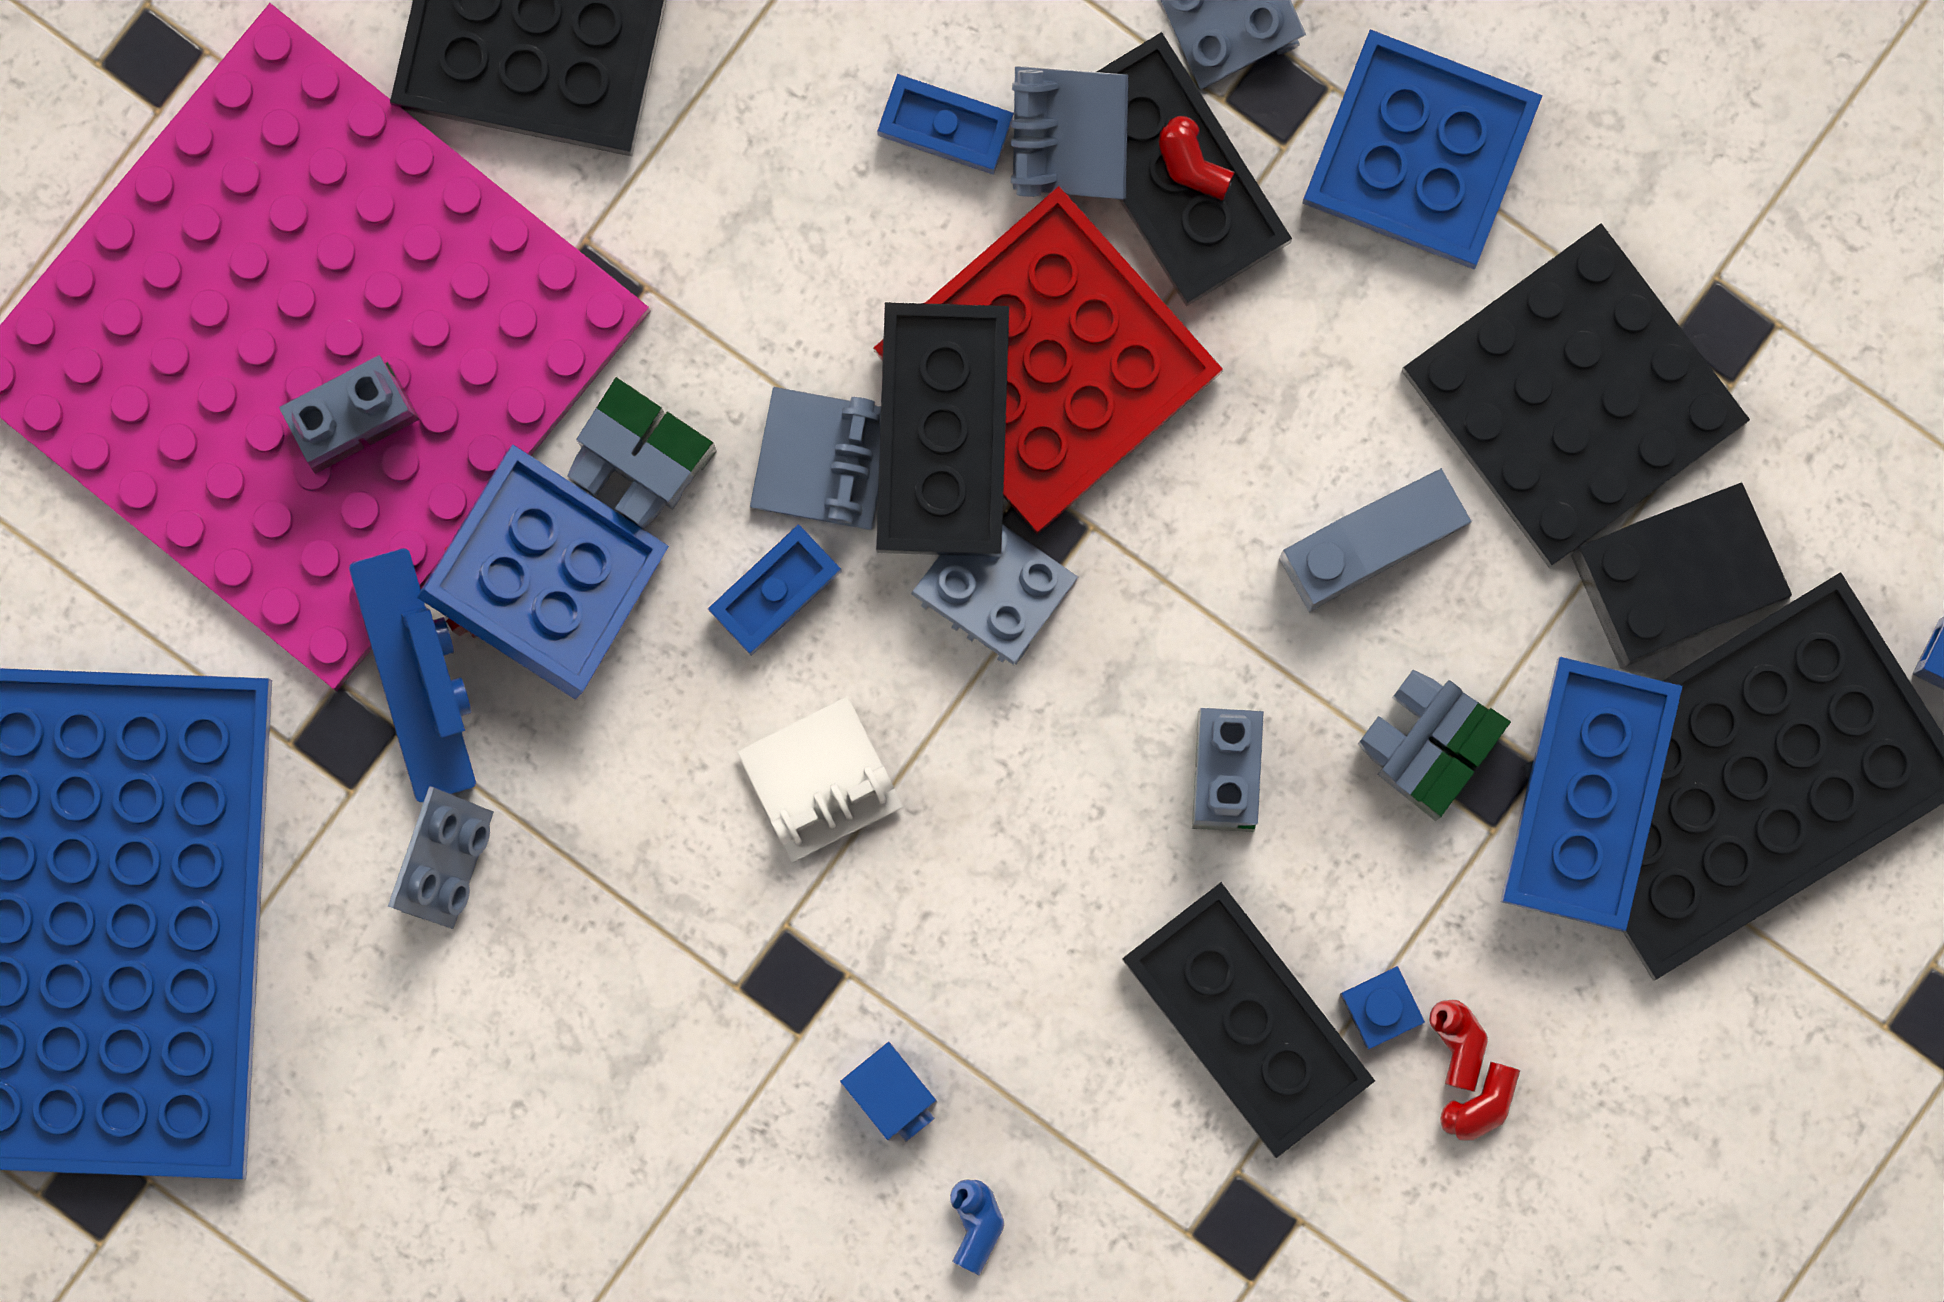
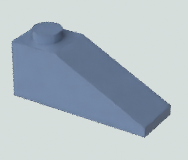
(1373, 539)

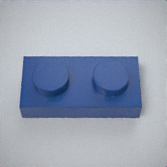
(945, 124)
(774, 589)

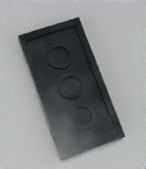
(1189, 232)
(942, 429)
(1248, 1020)

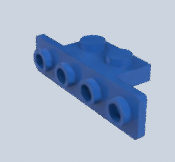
(414, 674)

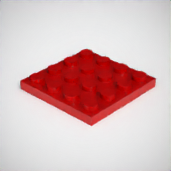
(1088, 355)

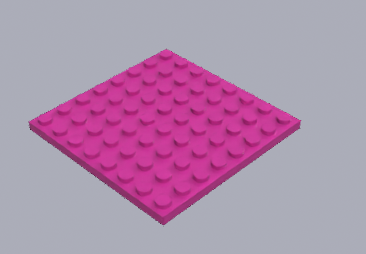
(258, 257)

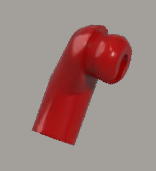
(1186, 162)
(1465, 1040)
(1484, 1111)

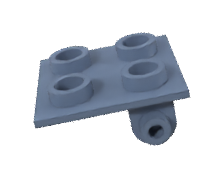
(1231, 34)
(1069, 132)
(819, 458)
(997, 598)
(441, 858)

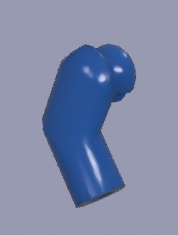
(981, 1221)

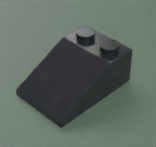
(1680, 574)

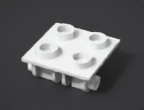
(819, 779)

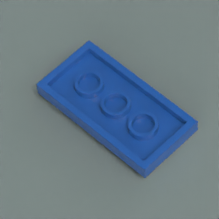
(1591, 794)

